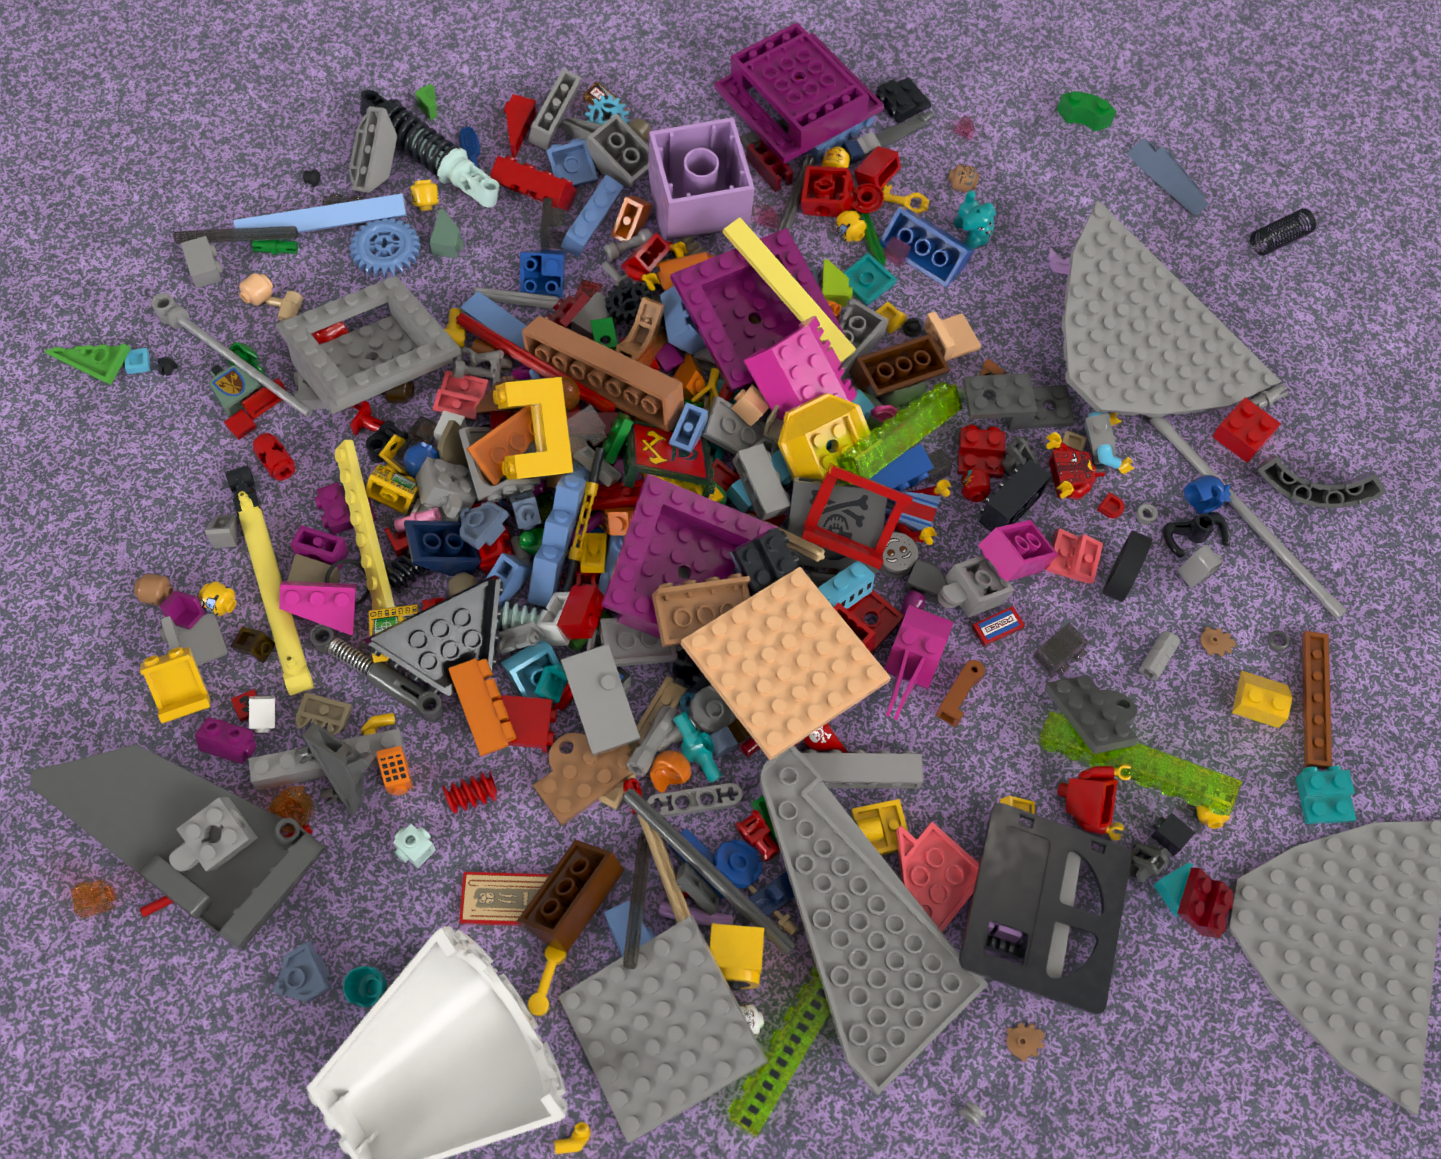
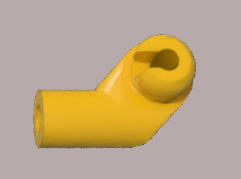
(377, 721)
(576, 1140)

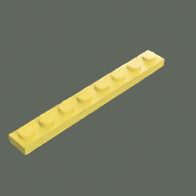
(363, 525)

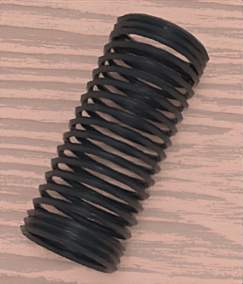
(1267, 236)

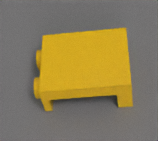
(175, 684)

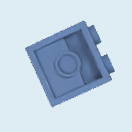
(572, 162)

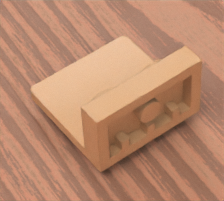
(952, 335)

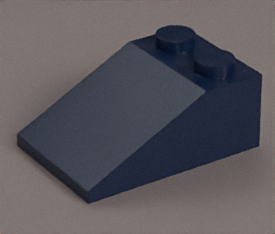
(440, 547)

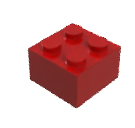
(1246, 430)

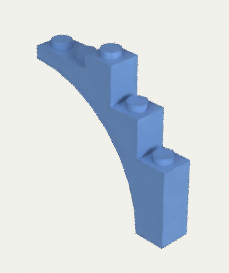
(557, 535)

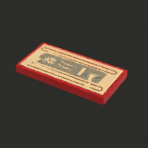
(497, 897)

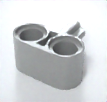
(1200, 566)

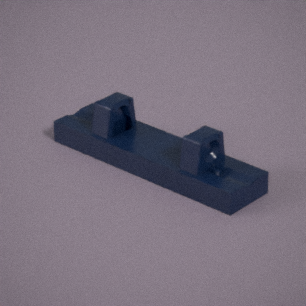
(774, 895)

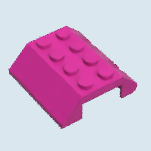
(799, 369)

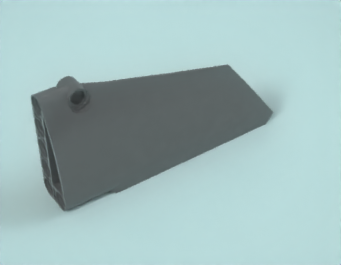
(133, 809)

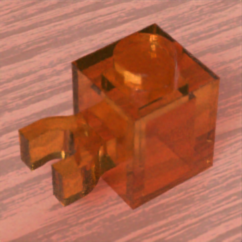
(92, 898)

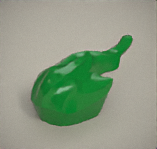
(247, 355)

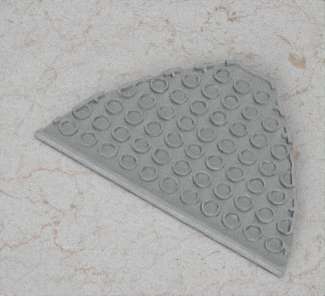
(1142, 336)
(1351, 945)

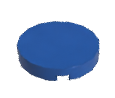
(738, 863)

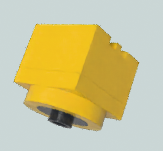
(738, 954)

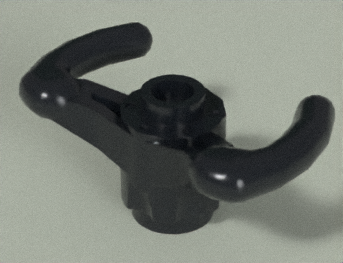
(1196, 530)

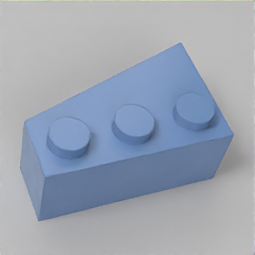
(679, 324)

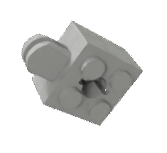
(974, 587)
(212, 837)

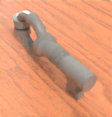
(476, 358)

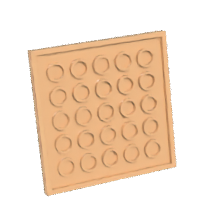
(785, 662)

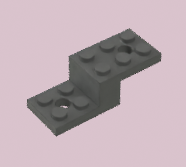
(1018, 401)

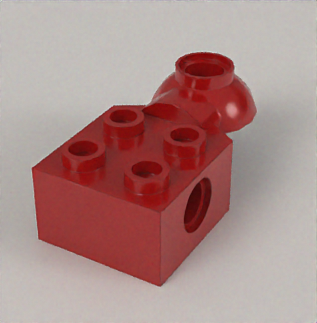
(831, 192)

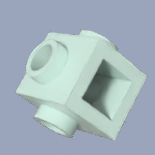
(413, 845)

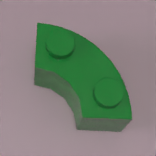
(1086, 110)

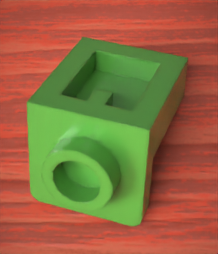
(425, 101)

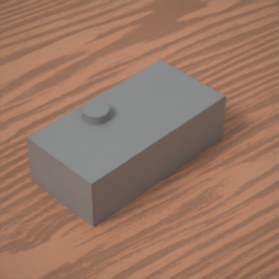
(600, 700)

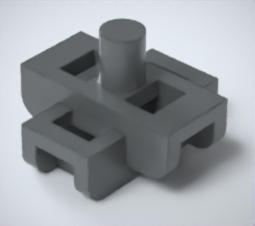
(1014, 456)
(1150, 862)

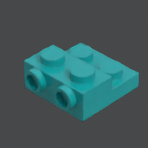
(1326, 795)

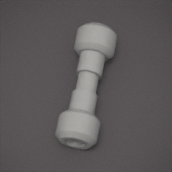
(612, 251)

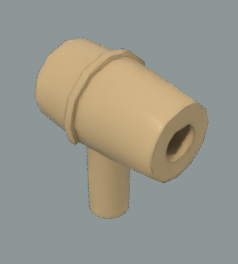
(289, 305)

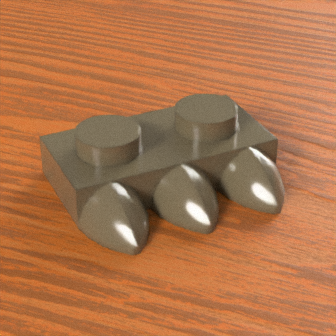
(323, 712)

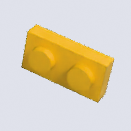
(594, 553)

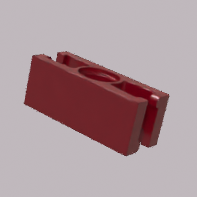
(769, 166)

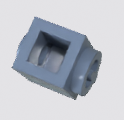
(525, 510)

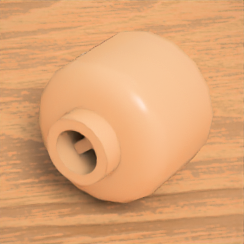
(255, 289)

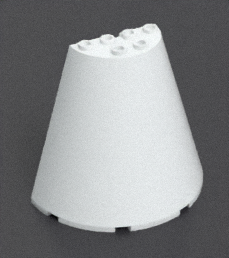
(440, 1062)

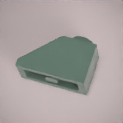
(446, 237)

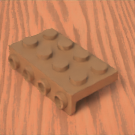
(693, 605)

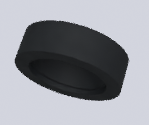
(1127, 566)

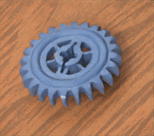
(386, 257)

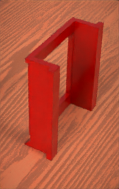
(844, 545)

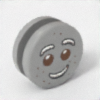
(899, 556)

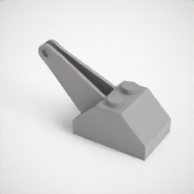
(613, 148)

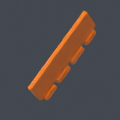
(481, 713)

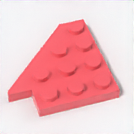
(936, 872)

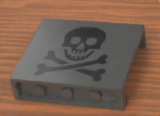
(848, 512)

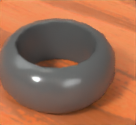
(1273, 645)

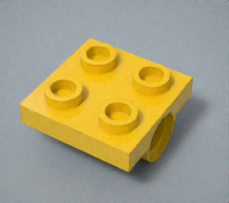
(880, 824)

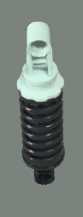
(432, 150)

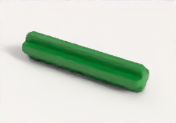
(873, 240)

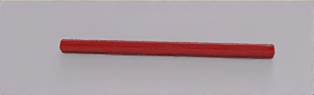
(531, 360)

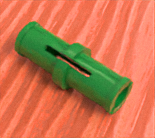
(275, 246)

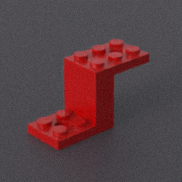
(874, 634)

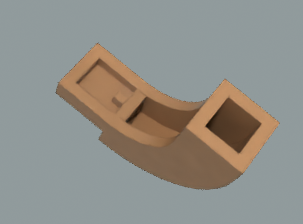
(643, 330)

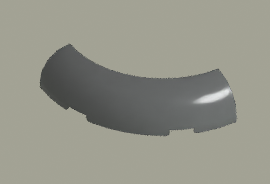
(1335, 495)

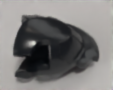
(687, 673)

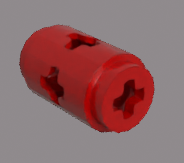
(277, 461)

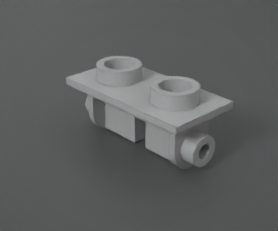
(519, 637)

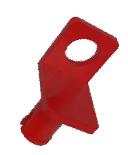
(364, 419)

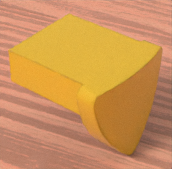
(895, 317)

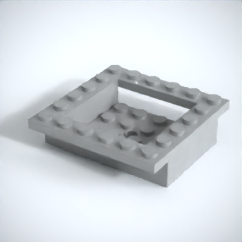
(402, 345)

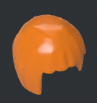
(669, 768)

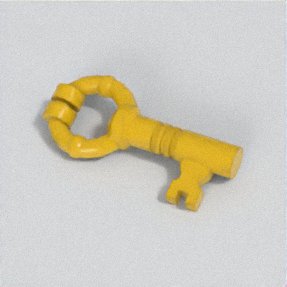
(906, 201)

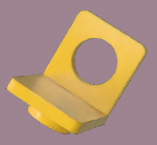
(388, 455)

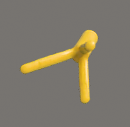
(712, 383)

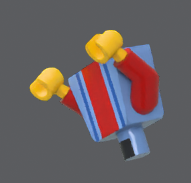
(919, 516)

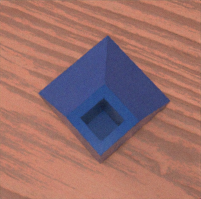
(542, 272)

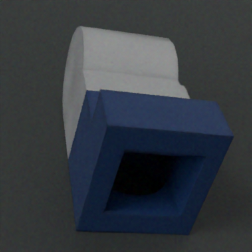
(861, 147)

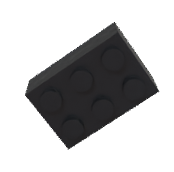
(1014, 496)

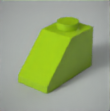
(835, 284)

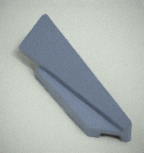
(1169, 175)

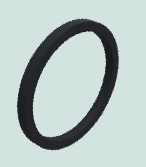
(327, 577)

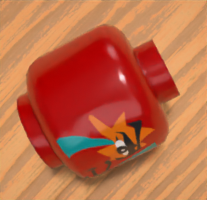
(975, 485)

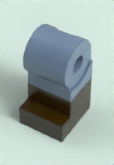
(729, 738)

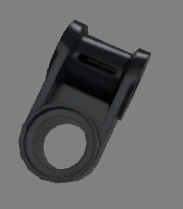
(381, 438)

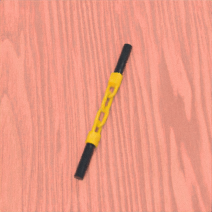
(590, 489)

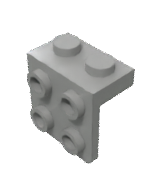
(203, 638)

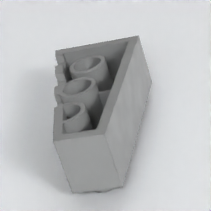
(864, 331)

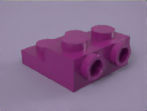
(336, 510)

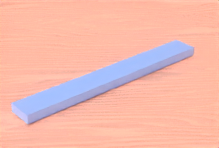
(331, 215)

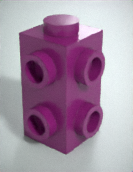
(225, 740)

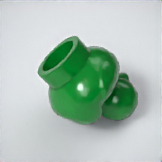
(531, 540)

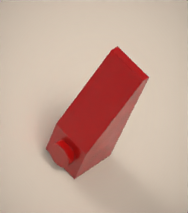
(520, 115)

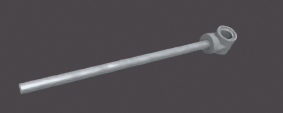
(176, 316)

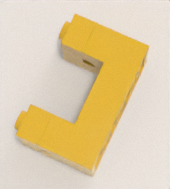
(549, 426)

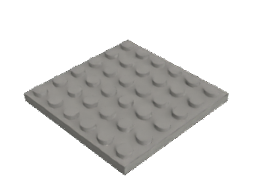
(662, 1030)

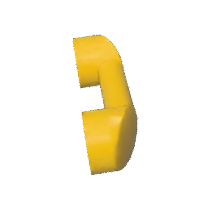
(538, 1002)

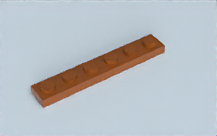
(1316, 700)

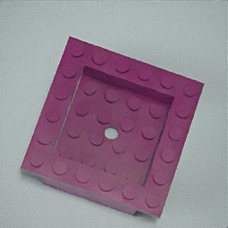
(815, 108)
(729, 290)
(671, 532)

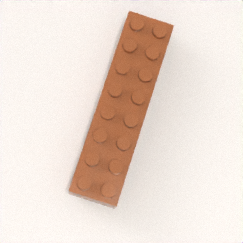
(611, 374)

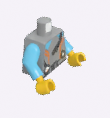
(1102, 441)

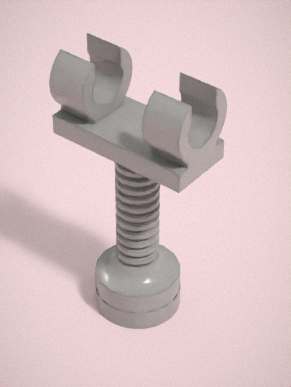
(461, 369)

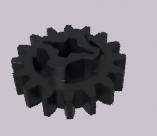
(628, 300)

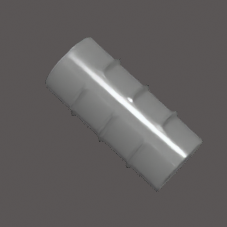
(1159, 655)

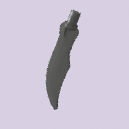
(897, 132)

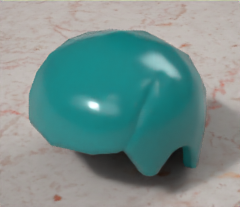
(357, 982)

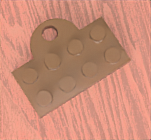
(579, 777)

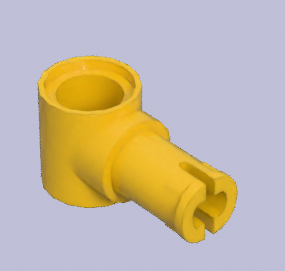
(455, 331)

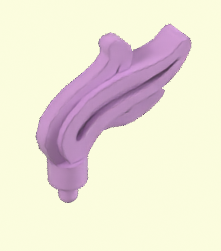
(1057, 264)

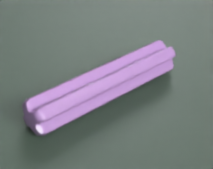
(700, 916)

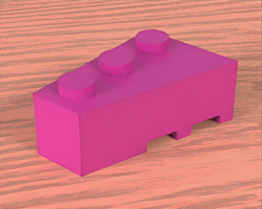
(321, 602)

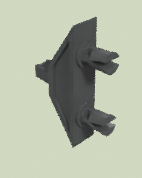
(340, 764)

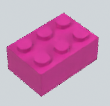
(1017, 550)

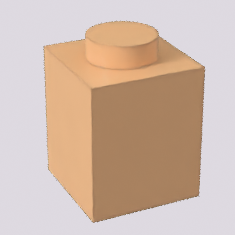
(750, 405)

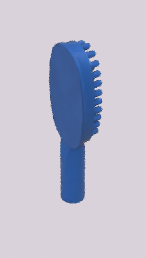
(470, 143)

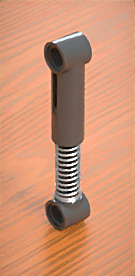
(379, 674)

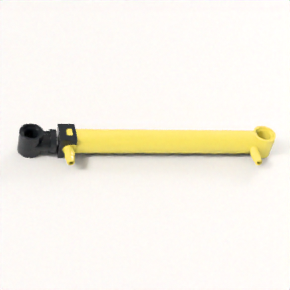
(282, 625)

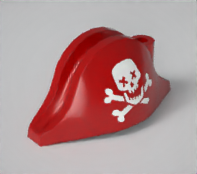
(824, 740)

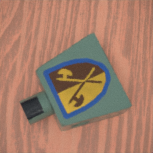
(232, 387)

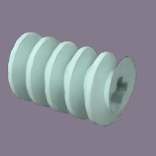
(513, 617)

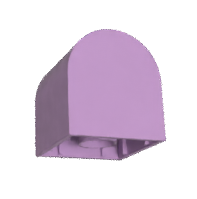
(699, 178)

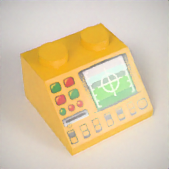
(392, 488)
(383, 618)

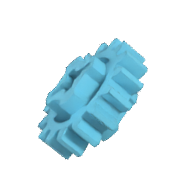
(599, 106)

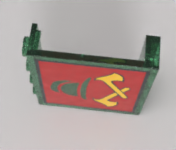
(649, 452)

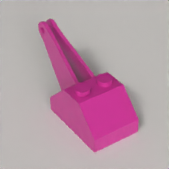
(916, 652)

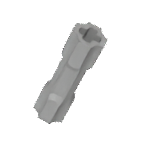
(645, 753)

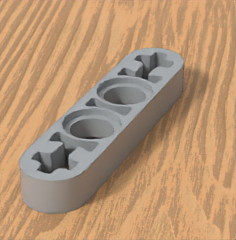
(693, 796)

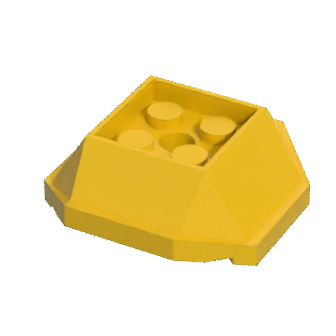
(812, 426)

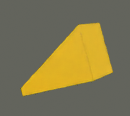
(1019, 803)

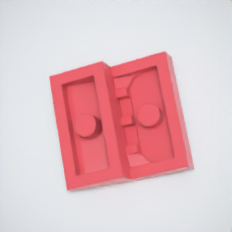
(460, 395)
(1077, 556)

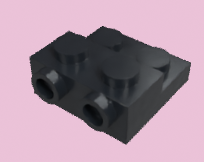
(902, 99)
(766, 559)

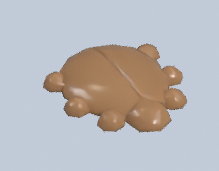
(1216, 642)
(1024, 1041)

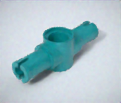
(697, 746)

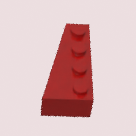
(533, 183)

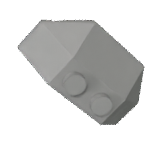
(372, 150)

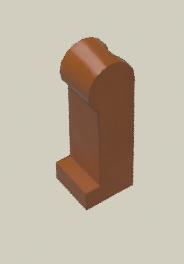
(969, 676)

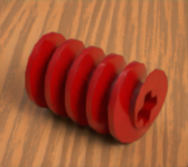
(470, 792)

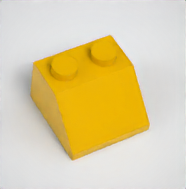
(1262, 700)

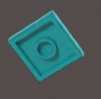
(869, 279)

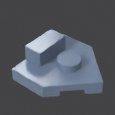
(482, 524)
(303, 974)

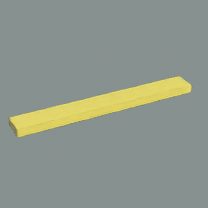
(785, 285)

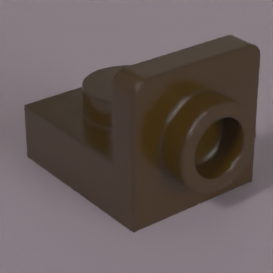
(253, 643)

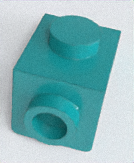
(552, 683)

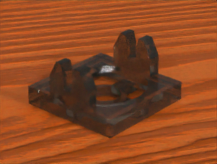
(551, 218)

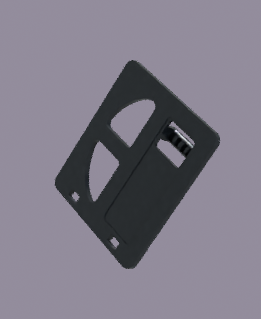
(1021, 890)

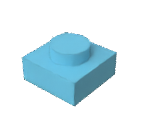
(137, 361)

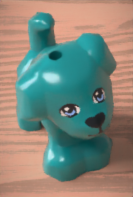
(976, 219)

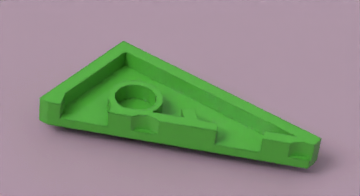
(100, 361)

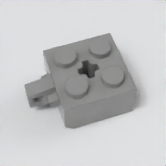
(445, 486)

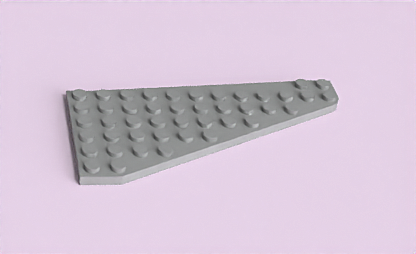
(876, 949)

